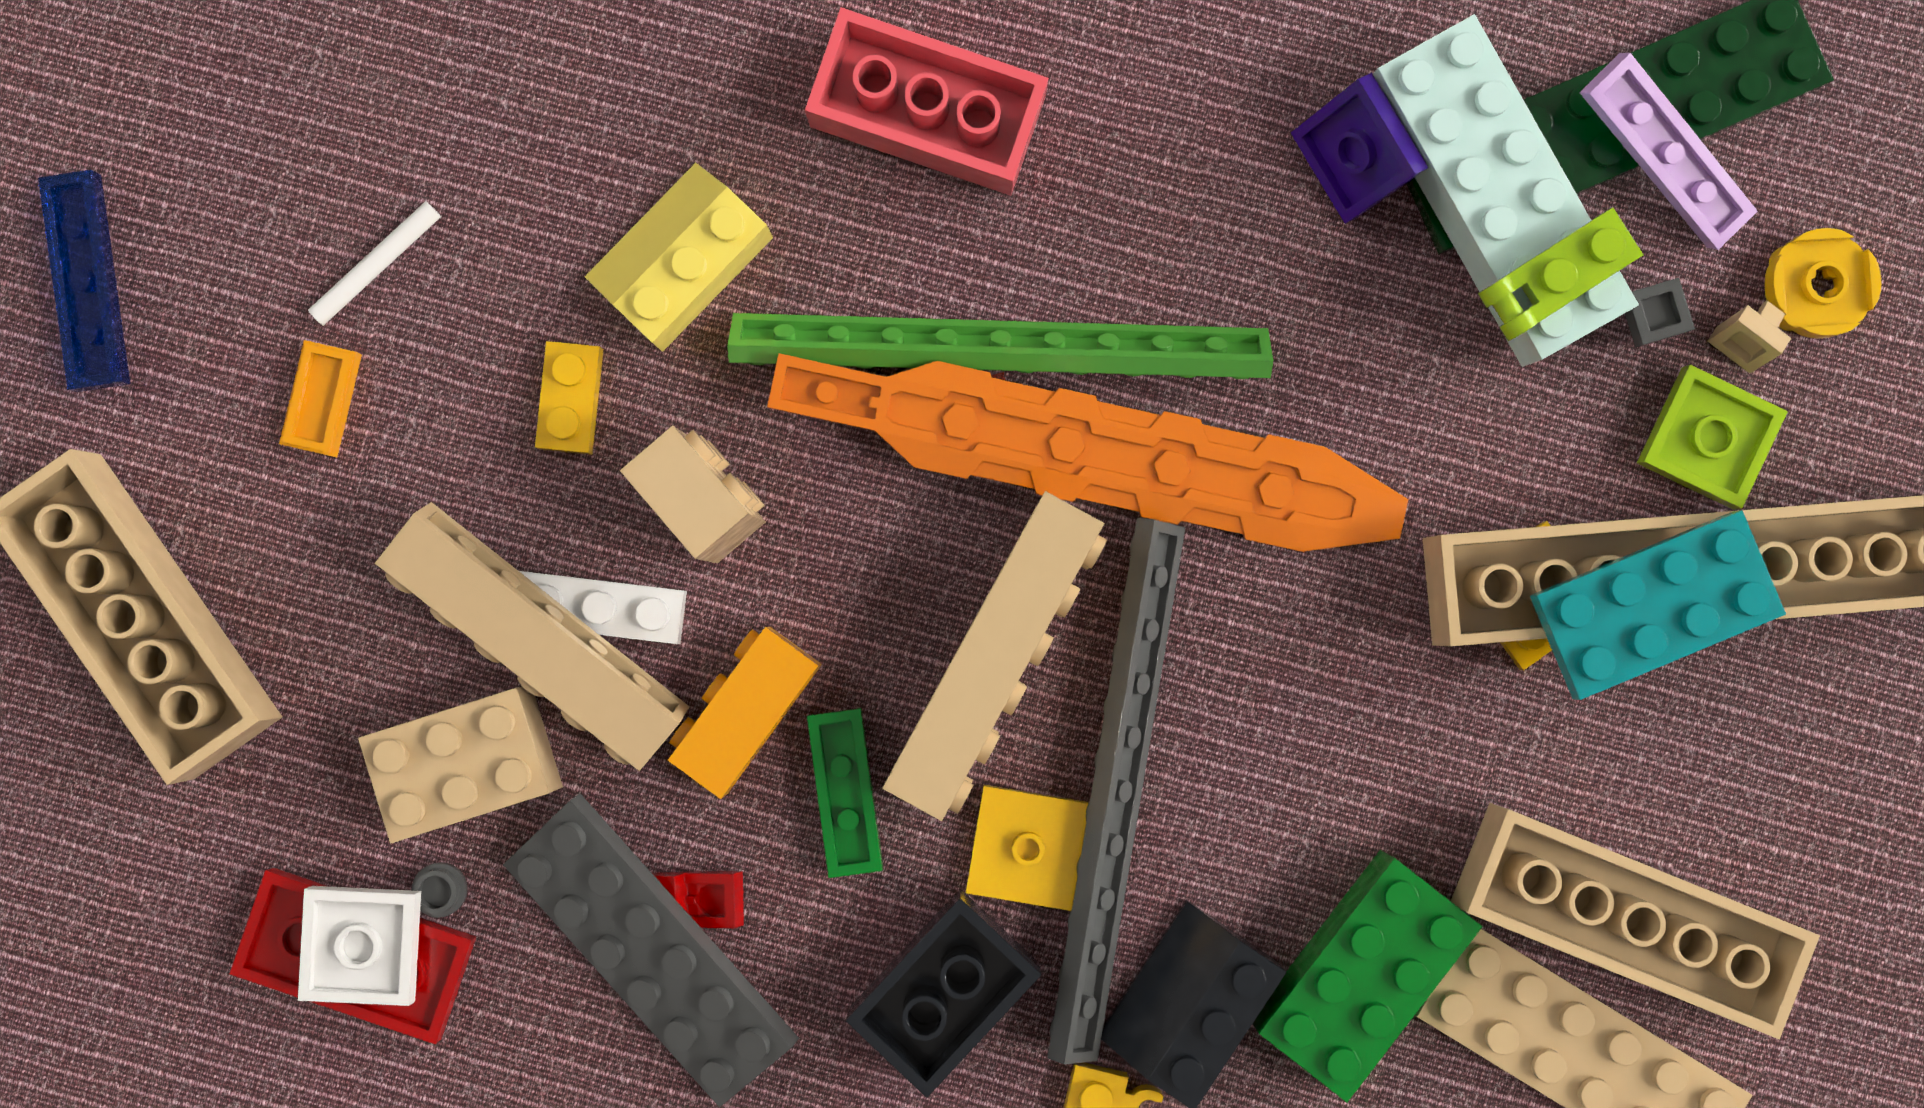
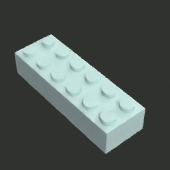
(1493, 176)

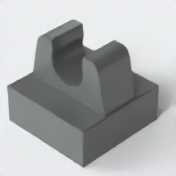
(1660, 313)

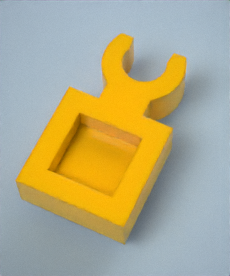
(1105, 1088)

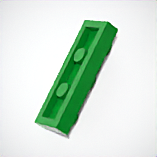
(845, 792)

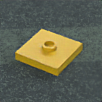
(1027, 847)

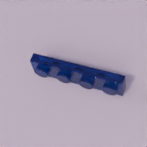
(84, 281)

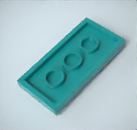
(1657, 605)

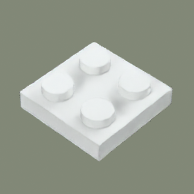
(359, 945)

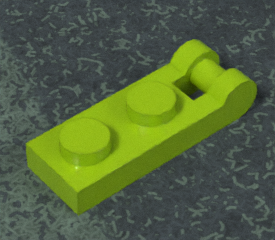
(1562, 273)

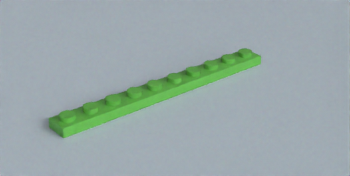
(1003, 345)

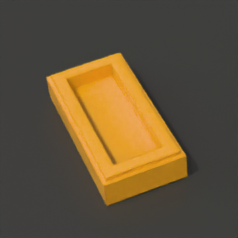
(320, 398)

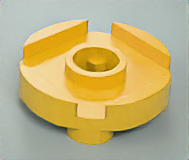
(1854, 278)

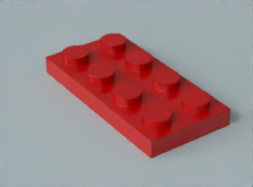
(273, 948)

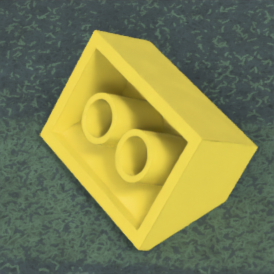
(680, 256)

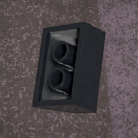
(1191, 1004)

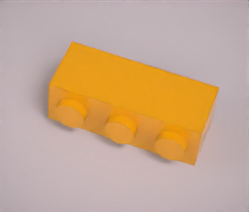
(742, 710)

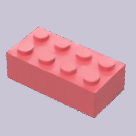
(926, 101)

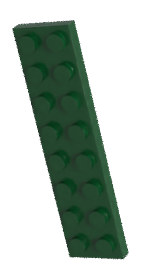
(1708, 72)

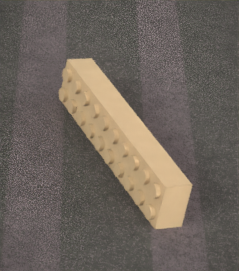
(1816, 554)

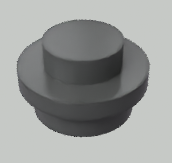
(441, 888)

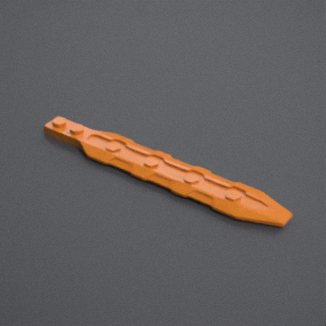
(1101, 452)

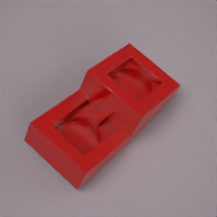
(709, 897)

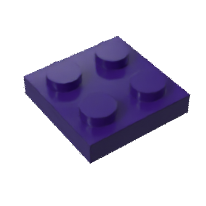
(1359, 148)

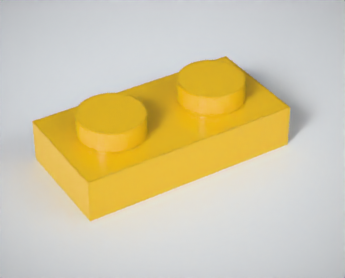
(569, 397)

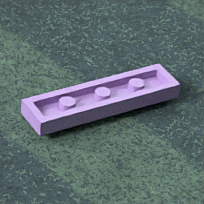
(1668, 151)

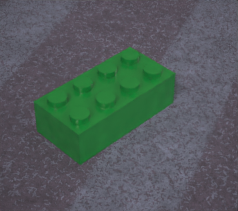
(1365, 975)

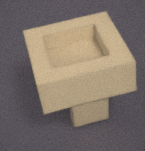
(1751, 336)

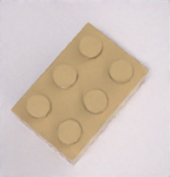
(693, 496)
(460, 763)

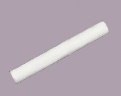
(374, 263)

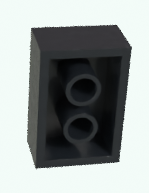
(943, 993)

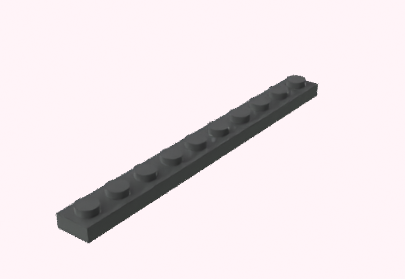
(1116, 792)

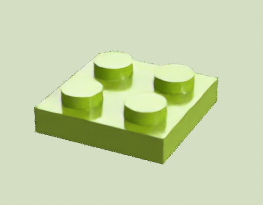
(1712, 437)

